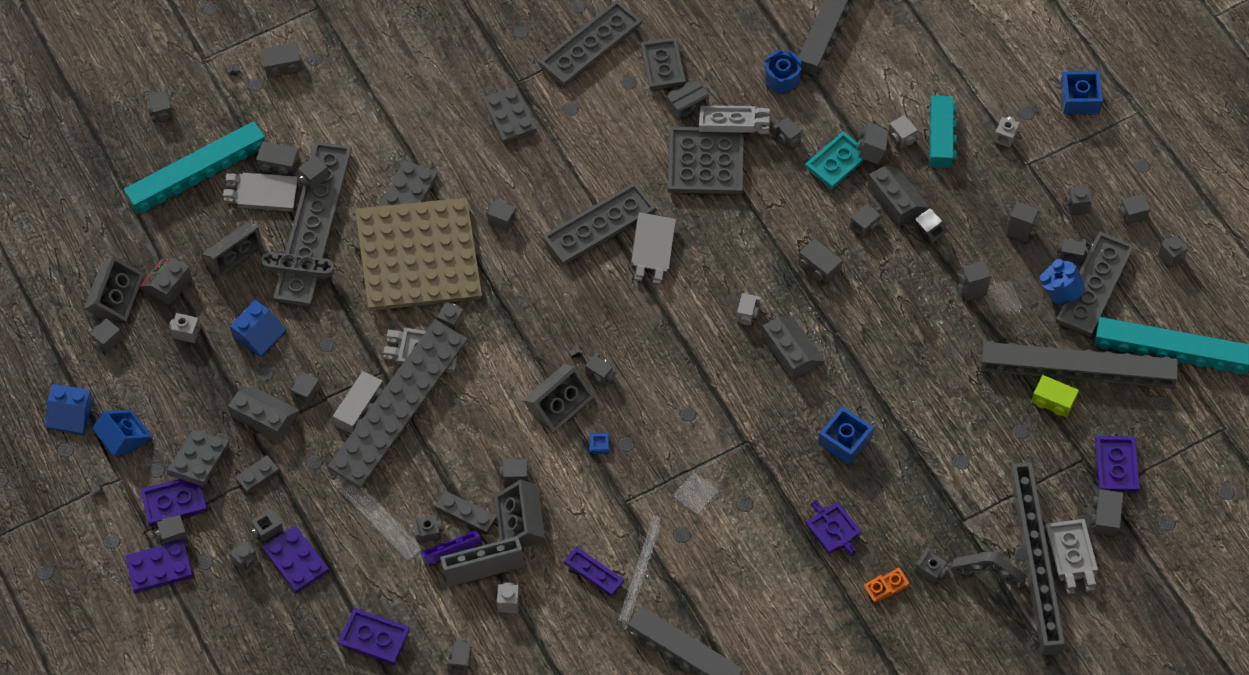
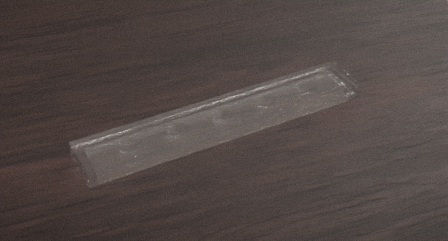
(379, 519)
(639, 573)

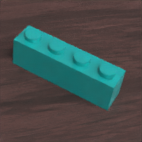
(941, 132)

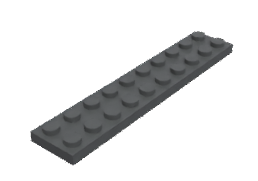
(313, 224)
(397, 404)

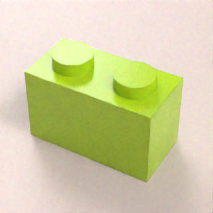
(1054, 396)

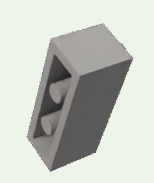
(358, 402)

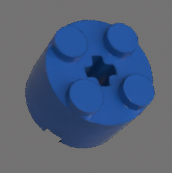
(782, 71)
(1062, 282)

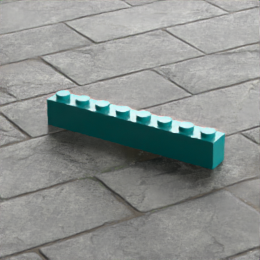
(194, 168)
(1177, 345)

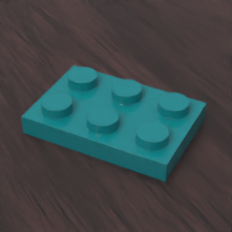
(835, 160)

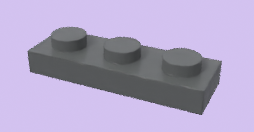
(466, 512)

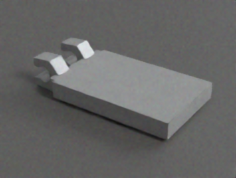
(733, 119)
(261, 191)
(652, 245)
(406, 342)
(1072, 553)

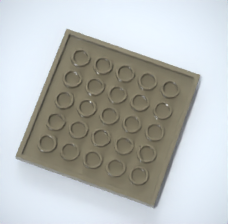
(418, 254)

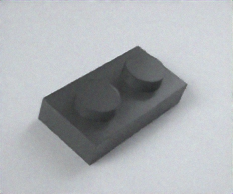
(257, 474)

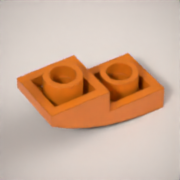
(887, 585)

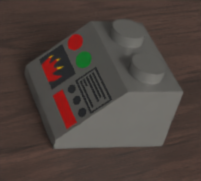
(167, 280)

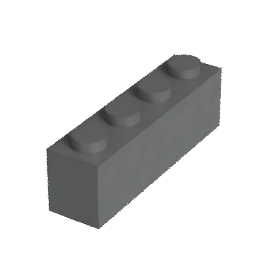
(483, 561)

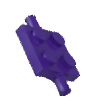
(833, 528)

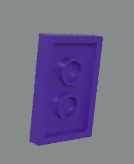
(1117, 463)
(172, 499)
(295, 559)
(158, 566)
(374, 636)

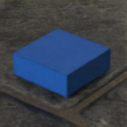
(599, 443)

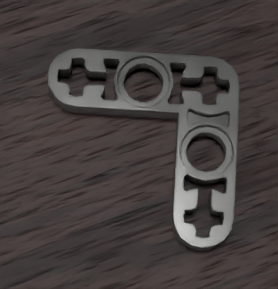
(989, 562)

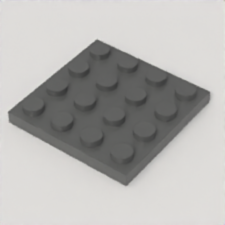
(705, 161)

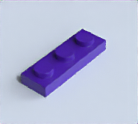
(464, 542)
(594, 571)

